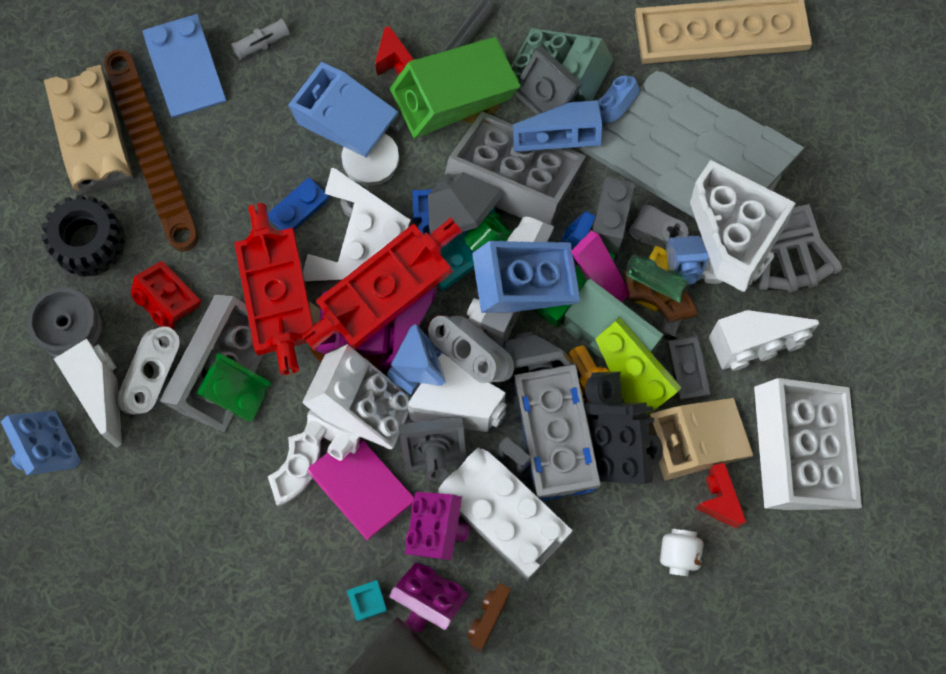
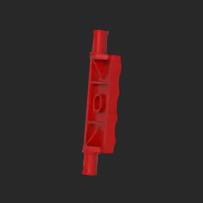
(384, 286)
(274, 289)

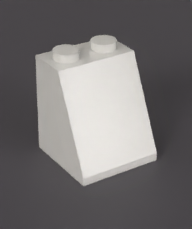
(461, 395)

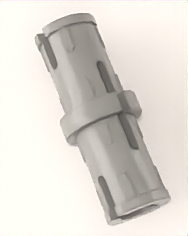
(243, 48)

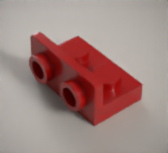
(163, 295)

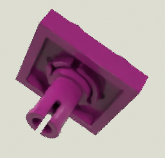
(435, 525)
(428, 597)

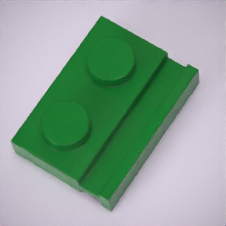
(234, 388)

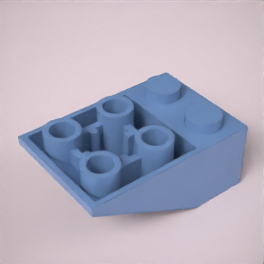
(341, 110)

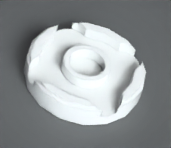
(376, 167)

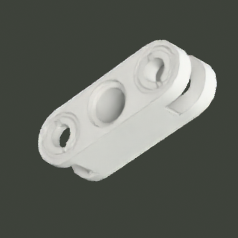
(136, 382)

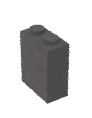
(613, 213)

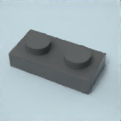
(688, 368)

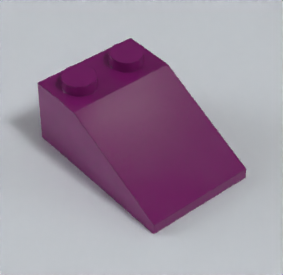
(400, 326)

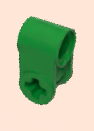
(489, 230)

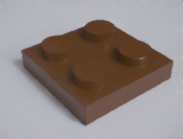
(493, 606)

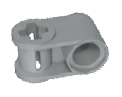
(656, 227)

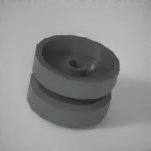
(63, 320)

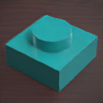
(367, 601)

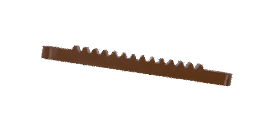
(151, 150)

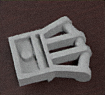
(798, 234)

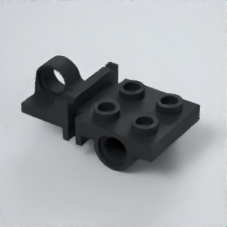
(620, 433)

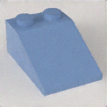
(184, 66)
(525, 276)

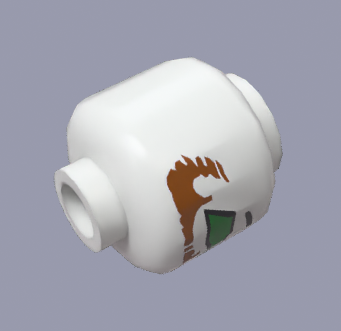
(681, 552)

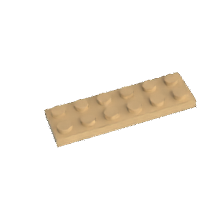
(721, 29)

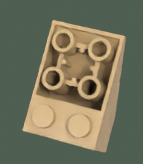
(699, 437)

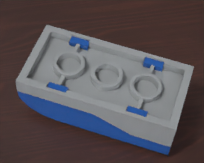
(556, 433)

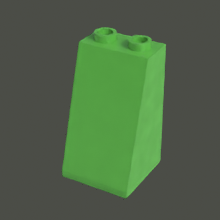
(453, 85)

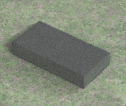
(513, 457)

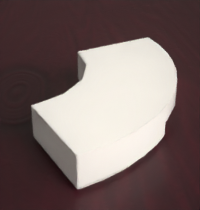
(293, 474)

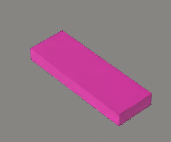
(598, 266)

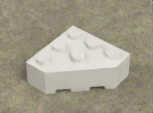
(737, 222)

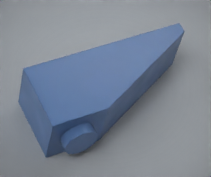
(562, 127)

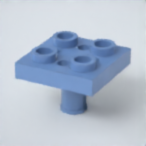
(34, 442)

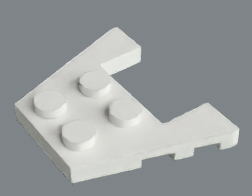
(369, 230)

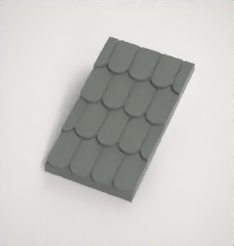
(675, 133)

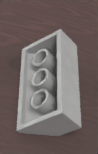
(221, 331)

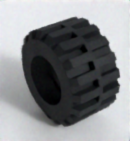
(67, 220)

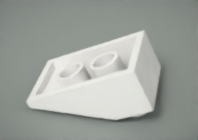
(96, 386)

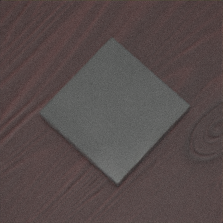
(546, 83)

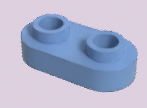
(618, 98)

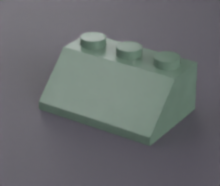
(601, 309)

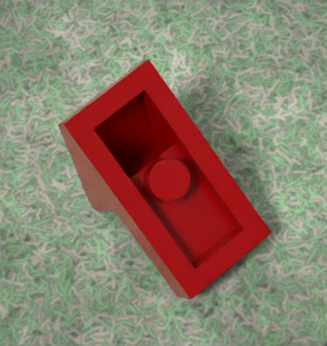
(391, 53)
(726, 505)

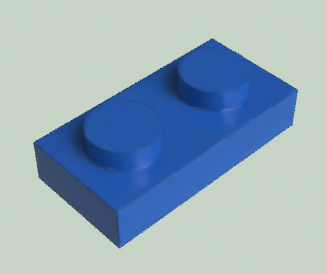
(298, 206)

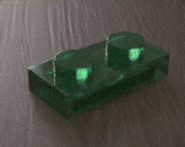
(648, 273)

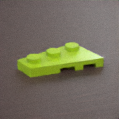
(640, 372)

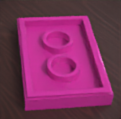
(362, 489)

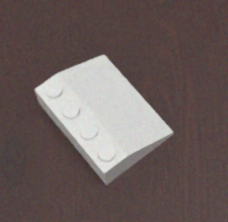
(807, 446)

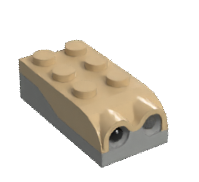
(89, 130)

